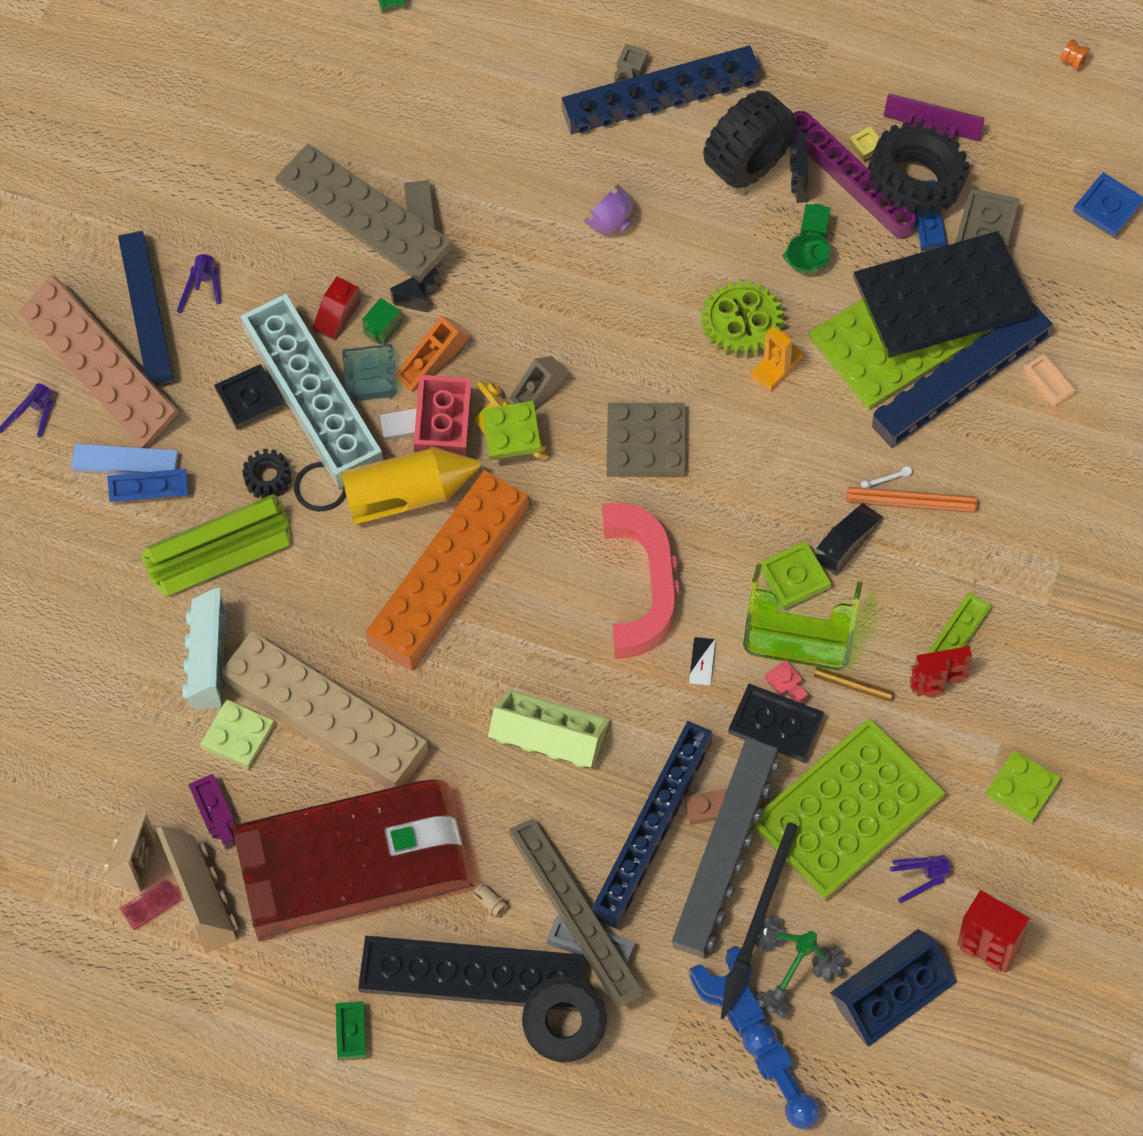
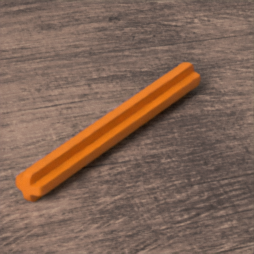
(911, 499)

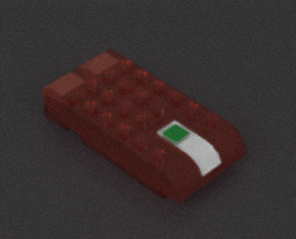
(351, 857)

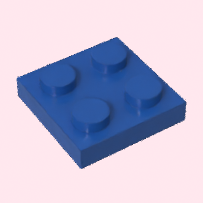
(1108, 204)

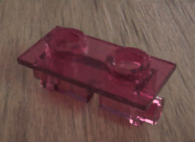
(150, 904)

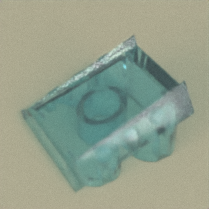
(370, 372)

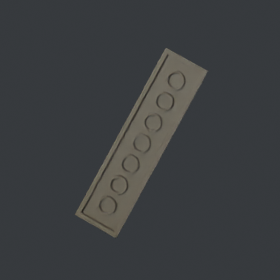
(364, 212)

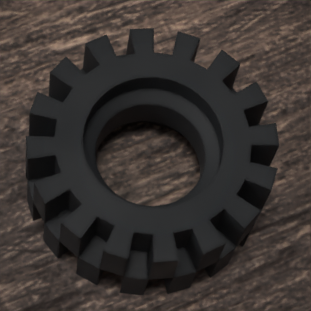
(262, 461)

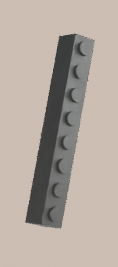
(725, 848)

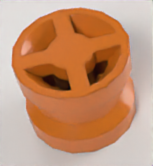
(1075, 54)

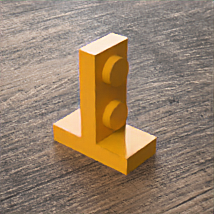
(778, 359)

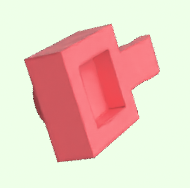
(786, 681)

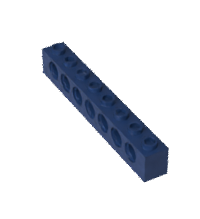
(669, 80)
(652, 825)

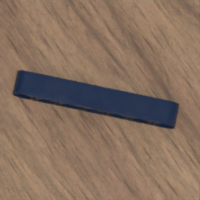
(145, 307)

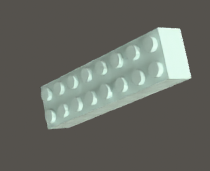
(310, 387)

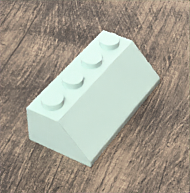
(206, 650)

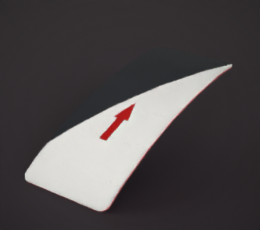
(702, 661)

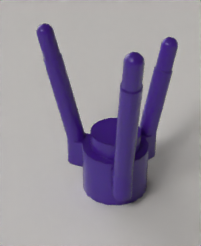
(202, 270)
(38, 398)
(933, 867)

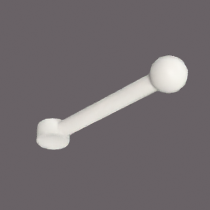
(906, 473)

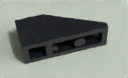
(847, 538)

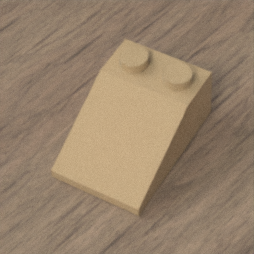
(131, 853)

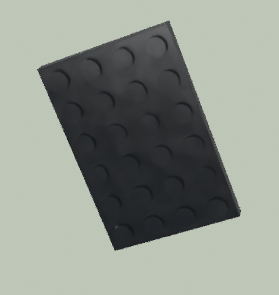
(943, 294)

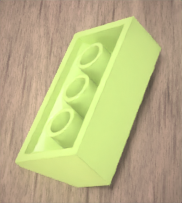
(548, 728)

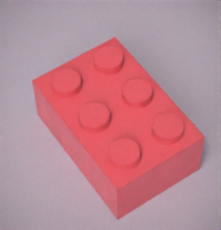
(443, 413)

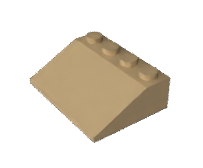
(198, 888)

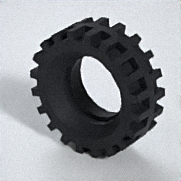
(926, 148)

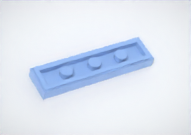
(122, 459)

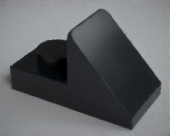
(411, 291)

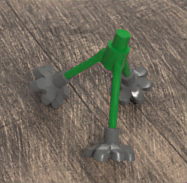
(825, 963)

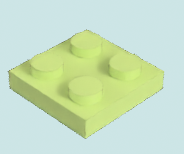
(237, 734)

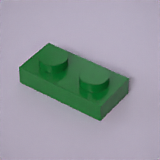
(350, 1030)

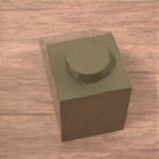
(540, 381)

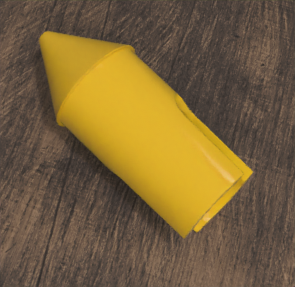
(405, 482)

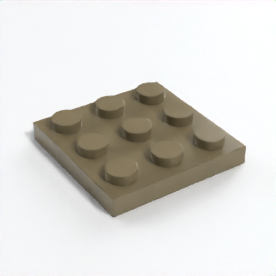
(646, 440)

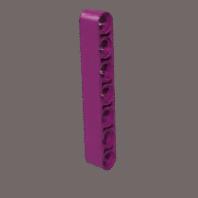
(855, 184)

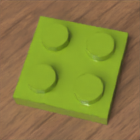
(511, 430)
(795, 575)
(1022, 786)

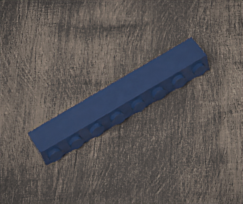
(959, 377)

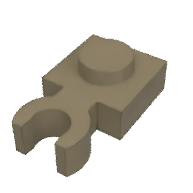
(630, 62)

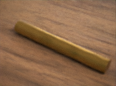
(854, 684)

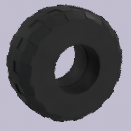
(536, 1023)

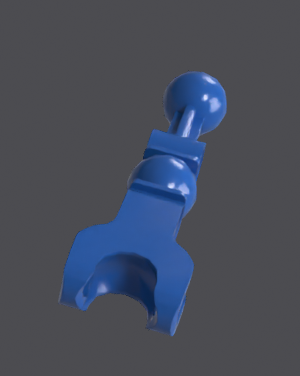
(758, 1040)

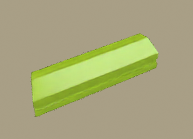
(217, 545)

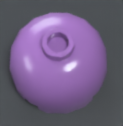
(612, 212)

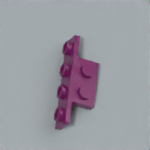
(944, 119)

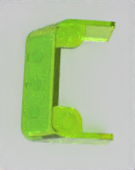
(796, 636)

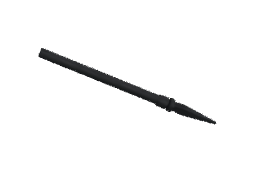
(737, 977)

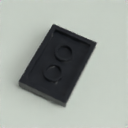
(776, 722)

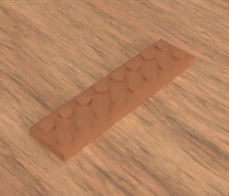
(98, 362)

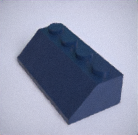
(893, 986)

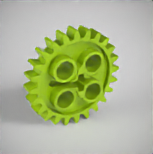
(720, 324)

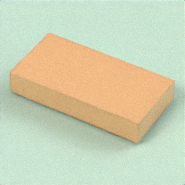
(1049, 380)

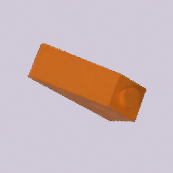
(433, 352)

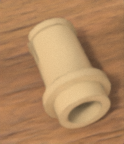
(489, 900)

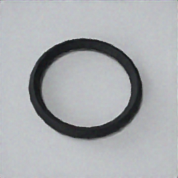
(303, 502)

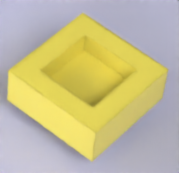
(864, 142)

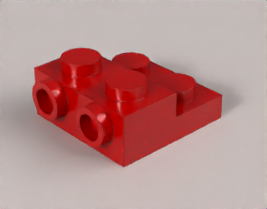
(936, 668)

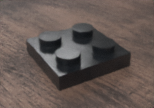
(799, 167)
(248, 396)

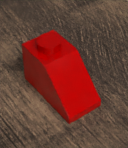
(336, 308)

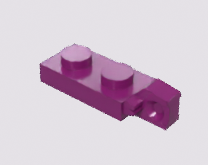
(213, 809)

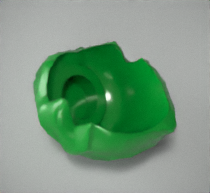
(808, 252)

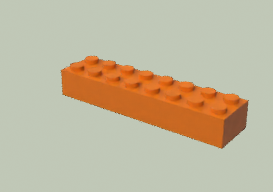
(447, 570)

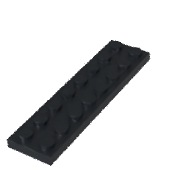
(462, 971)

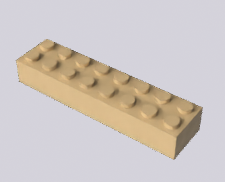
(324, 712)

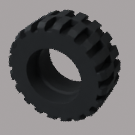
(750, 139)

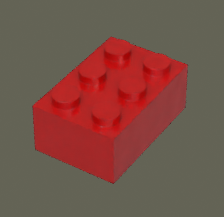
(992, 931)

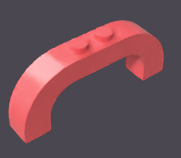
(633, 522)

